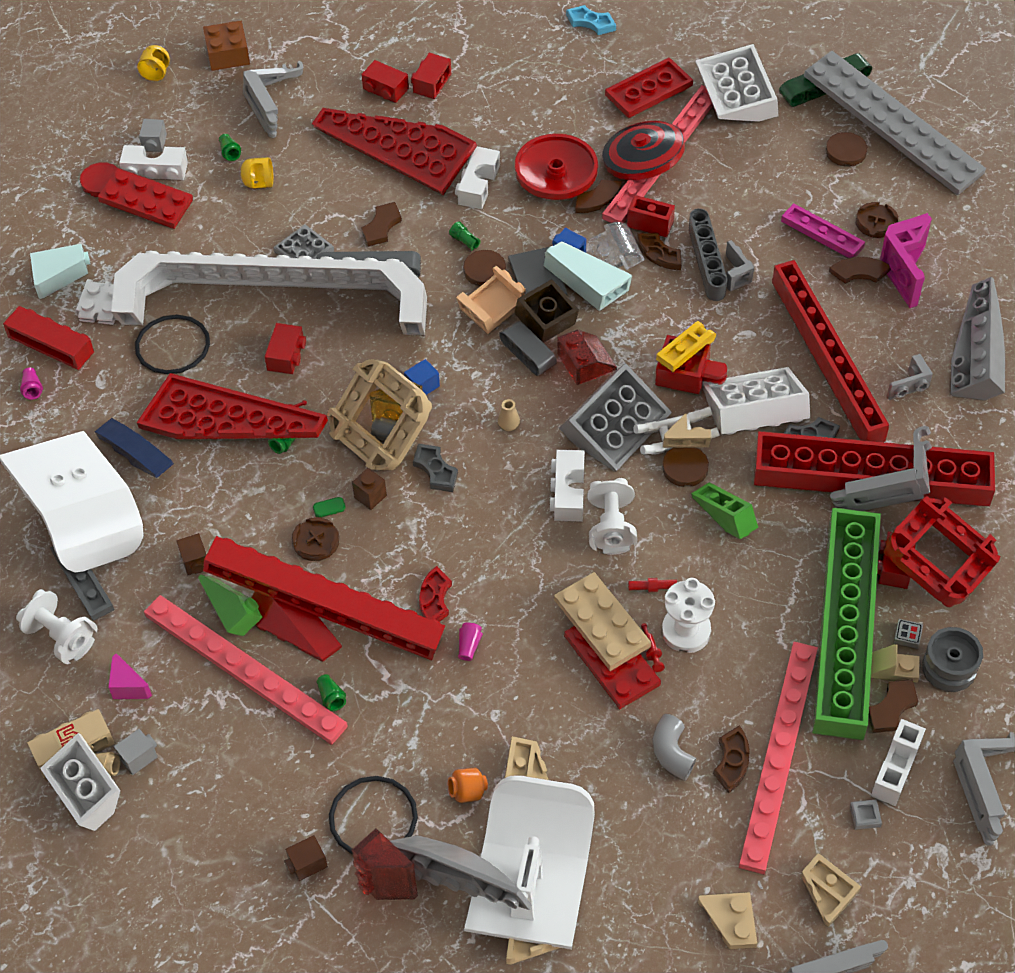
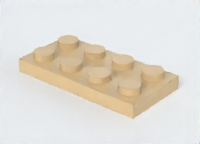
(602, 621)

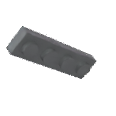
(88, 590)

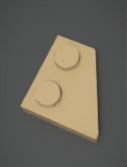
(828, 888)
(732, 918)

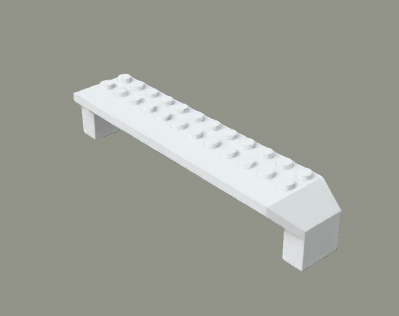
(154, 271)

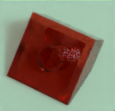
(584, 356)

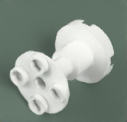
(612, 532)
(688, 615)
(71, 638)

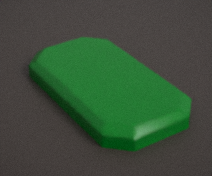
(329, 507)

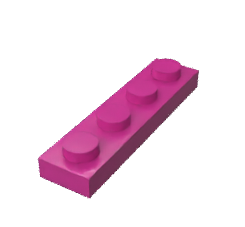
(823, 231)

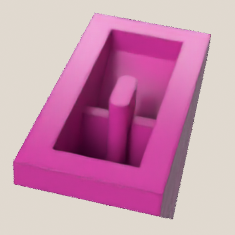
(125, 682)

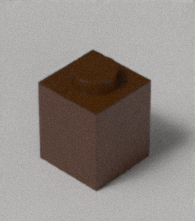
(369, 488)
(192, 553)
(305, 858)

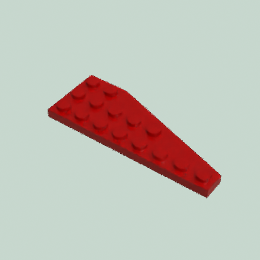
(416, 150)
(206, 411)

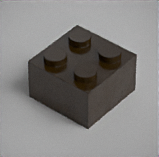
(546, 311)

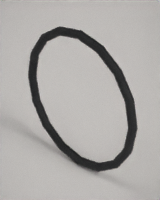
(169, 317)
(363, 780)

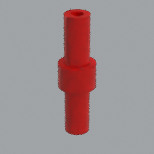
(651, 584)

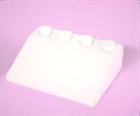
(738, 85)
(757, 400)

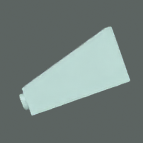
(587, 275)

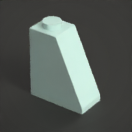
(58, 268)

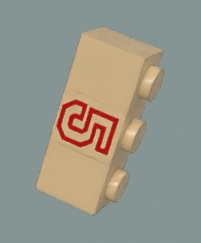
(89, 725)

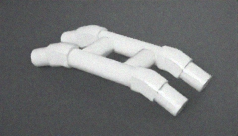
(663, 425)

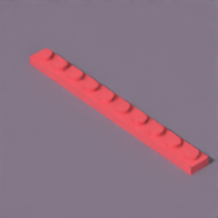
(686, 122)
(246, 670)
(778, 759)

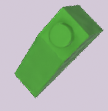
(727, 510)
(234, 608)

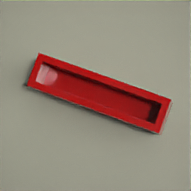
(48, 337)

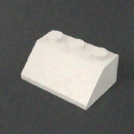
(82, 783)

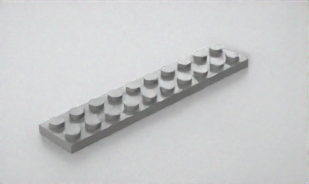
(895, 122)

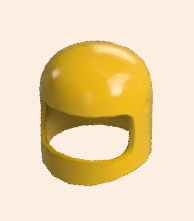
(152, 58)
(257, 170)

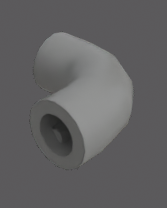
(667, 748)

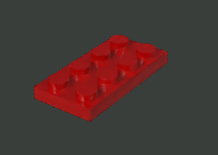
(648, 87)
(145, 198)
(624, 682)

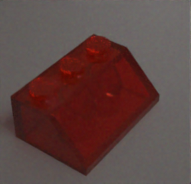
(383, 869)

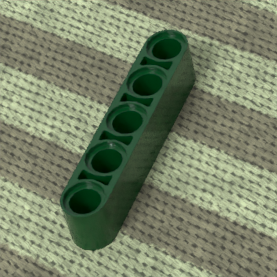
(801, 90)

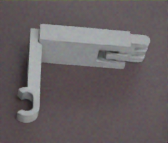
(259, 98)
(891, 487)
(979, 784)
(845, 961)

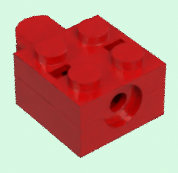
(692, 373)

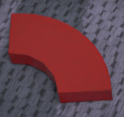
(433, 593)

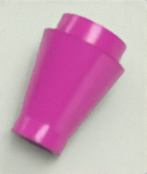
(30, 386)
(469, 638)

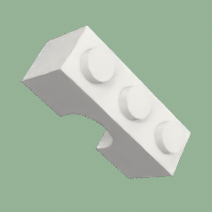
(168, 165)
(473, 188)
(567, 500)
(898, 762)

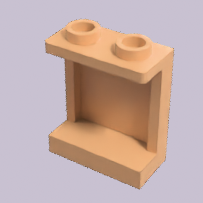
(492, 301)

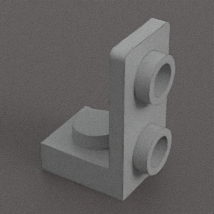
(743, 270)
(918, 381)

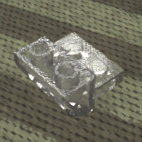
(617, 246)

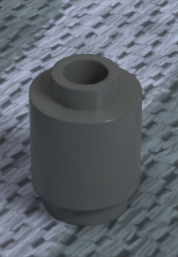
(382, 427)

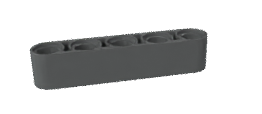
(707, 254)
(409, 258)

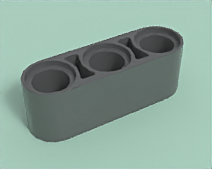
(528, 348)

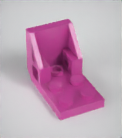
(901, 250)

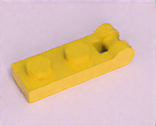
(685, 346)

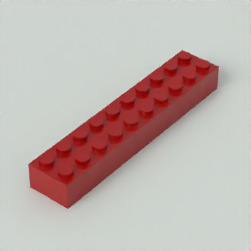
(831, 462)

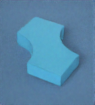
(598, 22)

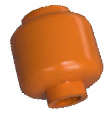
(467, 785)

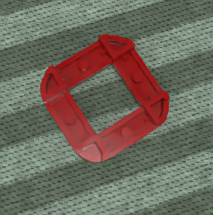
(935, 513)

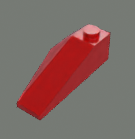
(296, 627)

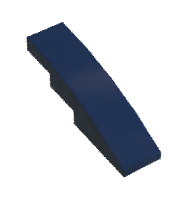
(134, 447)

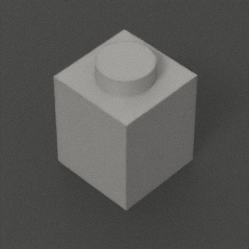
(153, 135)
(136, 751)

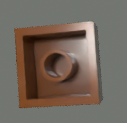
(226, 45)

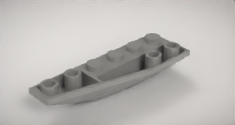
(980, 347)
(459, 870)

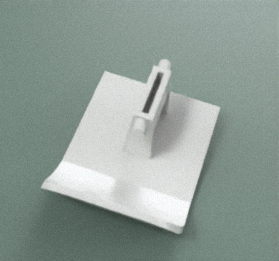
(79, 499)
(542, 843)

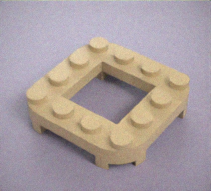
(361, 442)

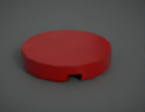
(96, 177)

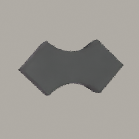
(818, 428)
(441, 474)

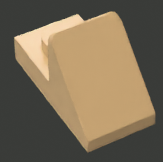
(680, 437)
(894, 666)

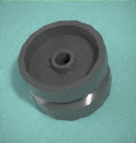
(952, 659)

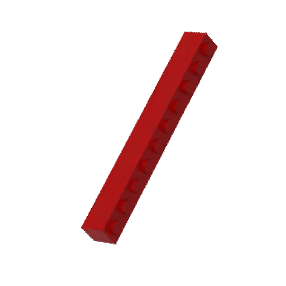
(830, 353)
(323, 597)

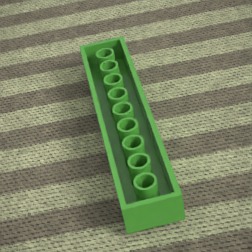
(847, 625)

